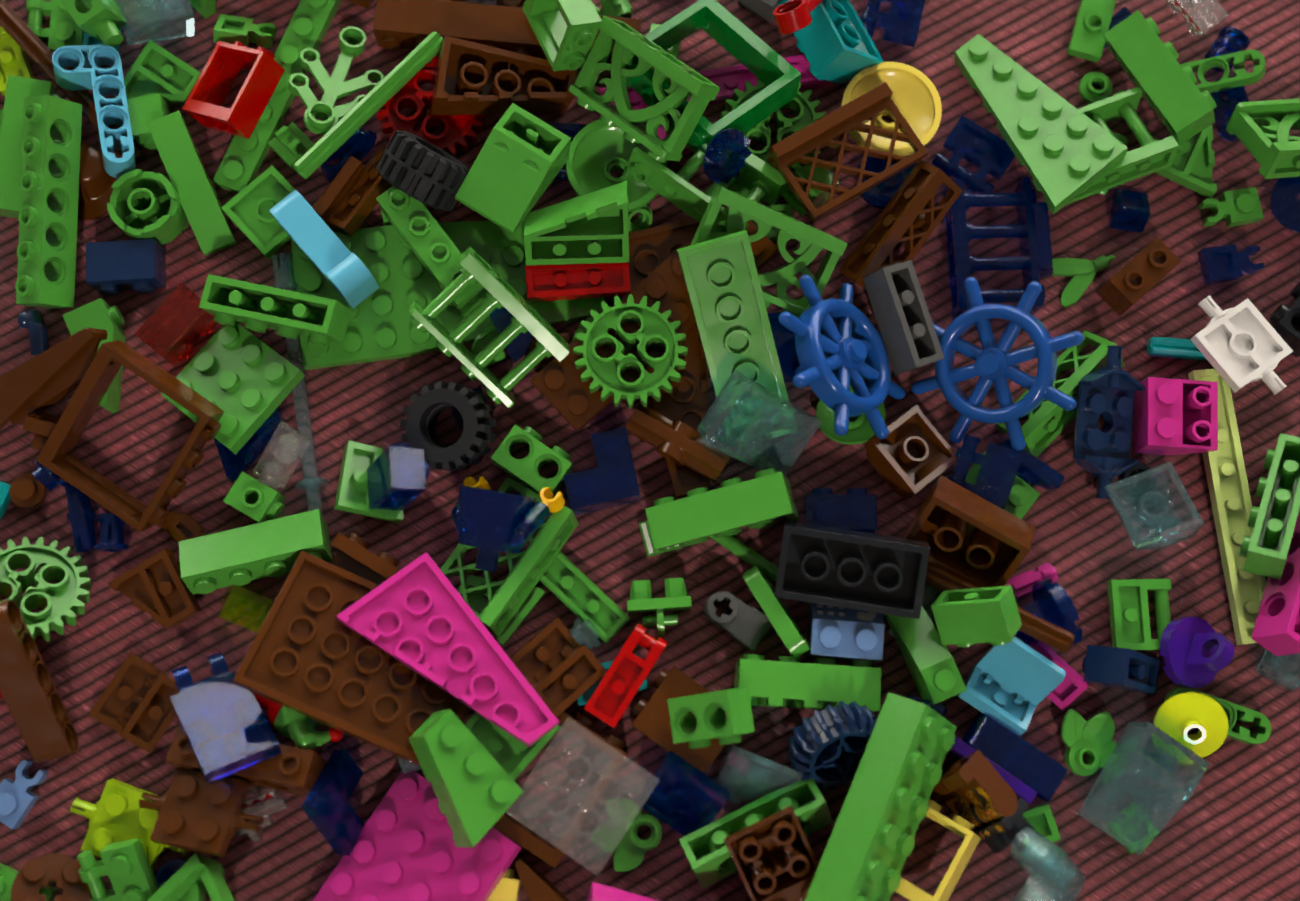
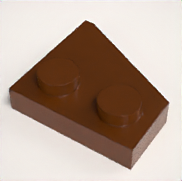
(159, 589)

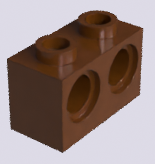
(1138, 276)

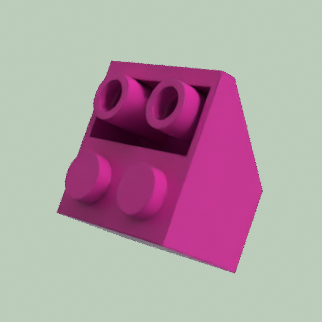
(1176, 417)

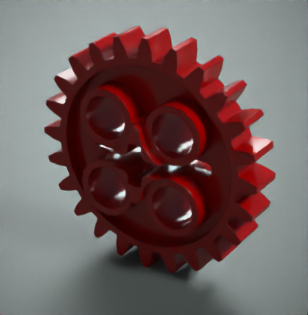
(456, 127)

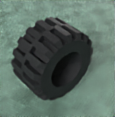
(422, 170)
(476, 427)

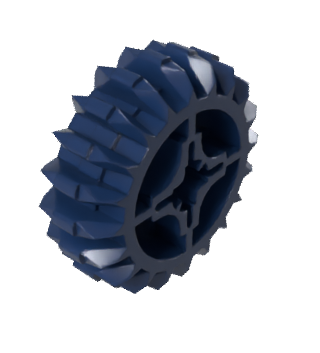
(831, 744)

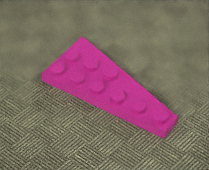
(438, 635)

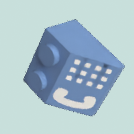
(844, 633)

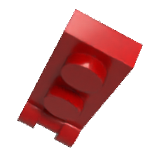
(625, 677)

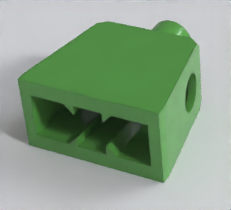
(98, 18)

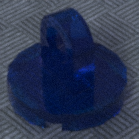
(1053, 605)

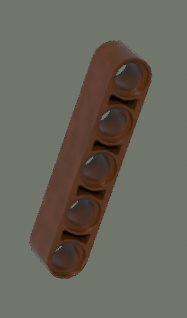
(31, 691)

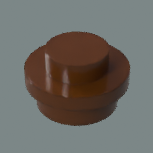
(27, 491)

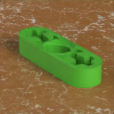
(1238, 60)
(776, 611)
(1244, 715)

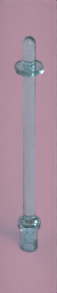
(285, 279)

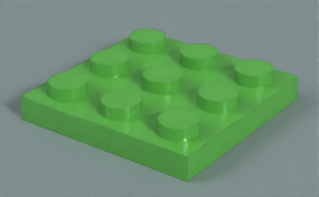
(241, 379)

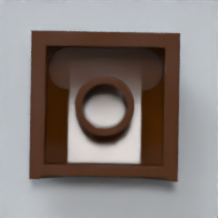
(910, 453)

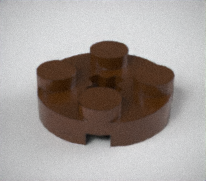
(50, 869)

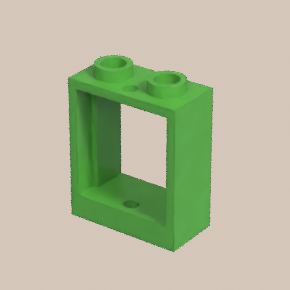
(563, 44)

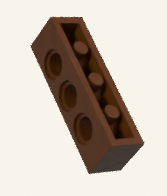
(288, 772)

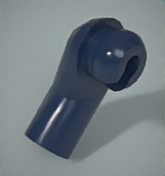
(37, 330)

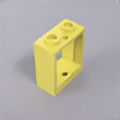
(960, 827)

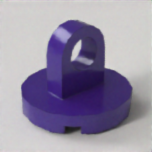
(1194, 652)

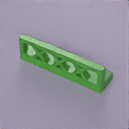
(1048, 418)

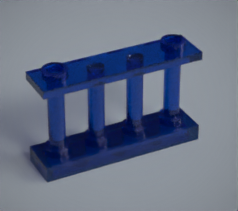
(960, 233)

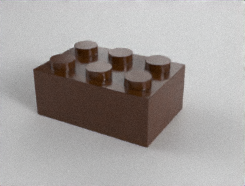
(970, 535)

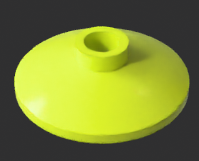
(1193, 711)

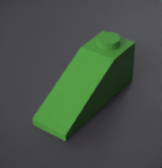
(103, 316)
(926, 657)

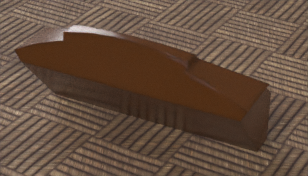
(182, 526)

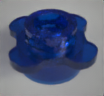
(47, 477)

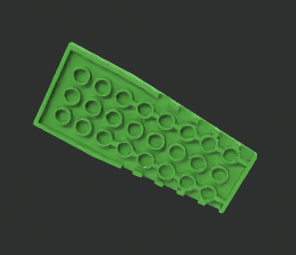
(382, 323)

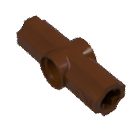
(677, 442)

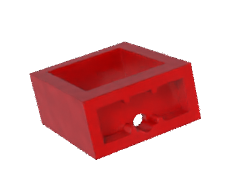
(216, 80)

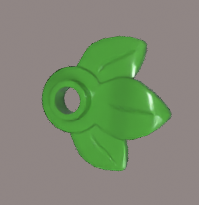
(1089, 737)
(631, 848)

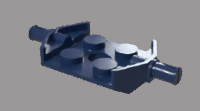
(1111, 395)

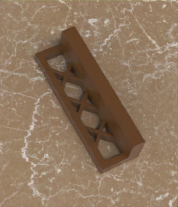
(897, 222)

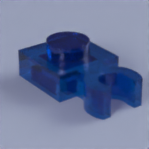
(1226, 264)

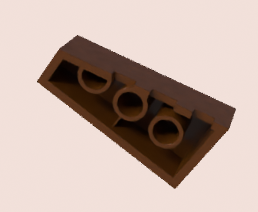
(489, 79)

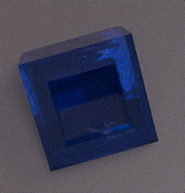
(1129, 210)

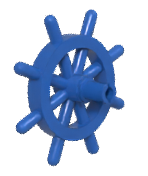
(841, 357)
(997, 364)

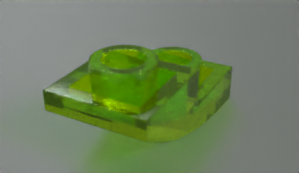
(246, 608)

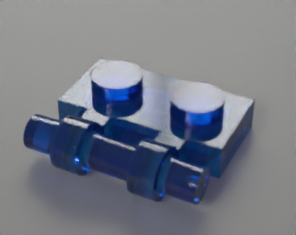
(900, 22)
(979, 148)
(996, 473)

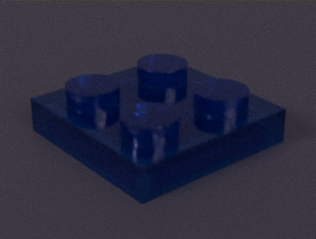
(685, 796)

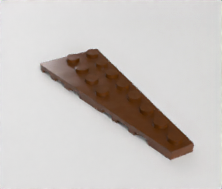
(688, 397)

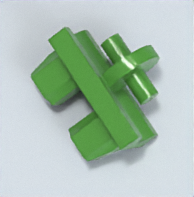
(674, 599)

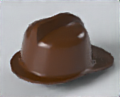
(94, 183)

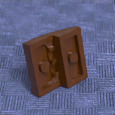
(557, 666)
(138, 702)

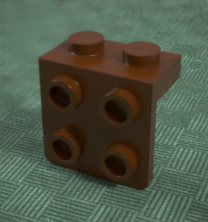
(355, 558)

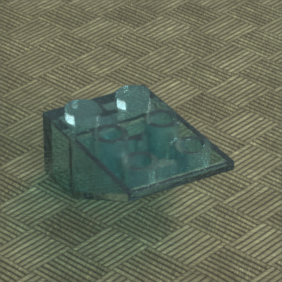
(757, 425)
(1142, 786)

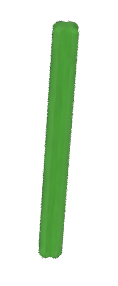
(368, 105)

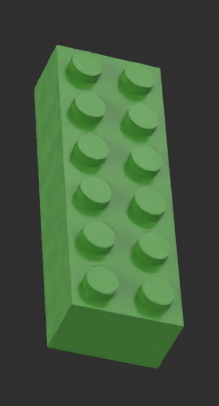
(884, 804)

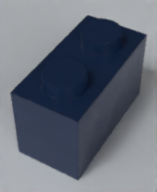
(126, 266)

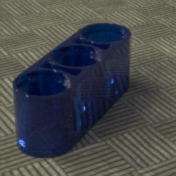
(1015, 755)

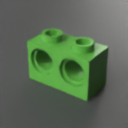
(527, 469)
(711, 712)

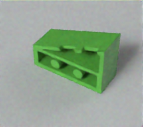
(580, 230)
(464, 775)

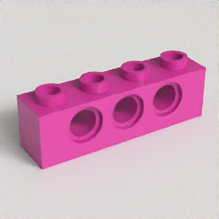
(1279, 612)

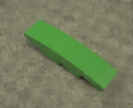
(191, 182)

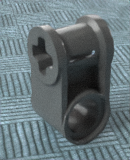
(742, 623)

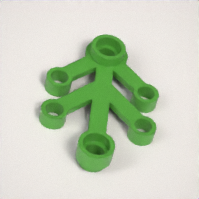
(334, 86)

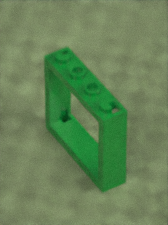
(745, 46)

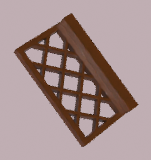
(827, 131)

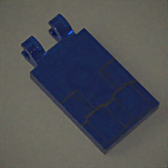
(222, 721)

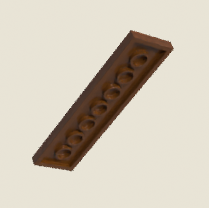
(561, 380)

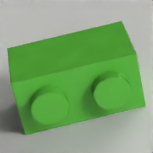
(977, 616)

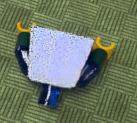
(499, 519)

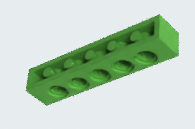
(49, 202)

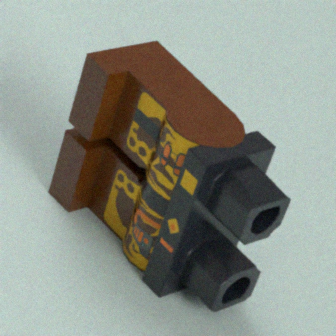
(984, 798)

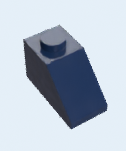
(1121, 669)

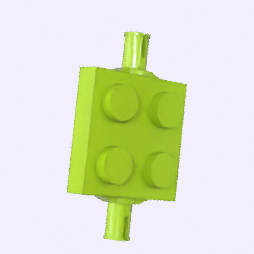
(120, 819)

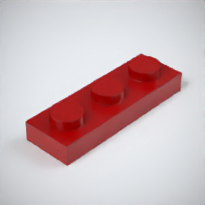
(576, 281)

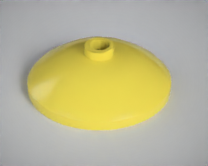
(912, 95)

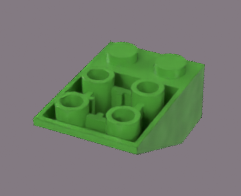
(514, 168)

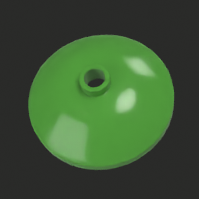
(599, 152)

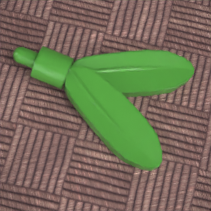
(1083, 273)

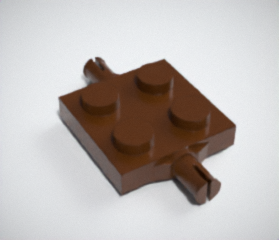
(200, 813)

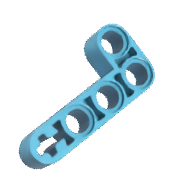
(108, 81)
(324, 249)

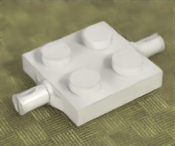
(1241, 345)

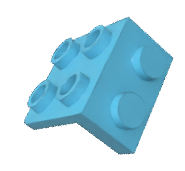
(1011, 683)

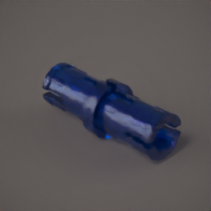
(81, 519)

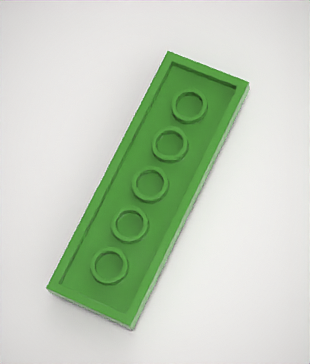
(731, 312)

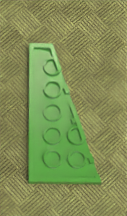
(1043, 130)

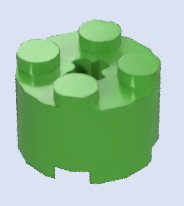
(146, 207)

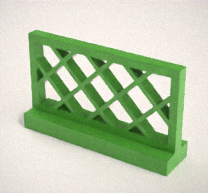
(524, 575)

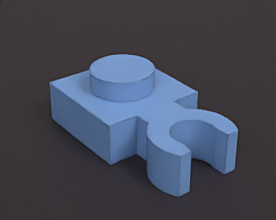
(16, 795)

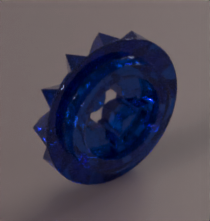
(717, 155)

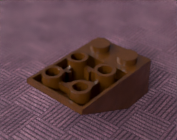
(774, 858)

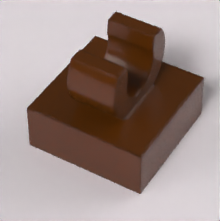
(42, 425)

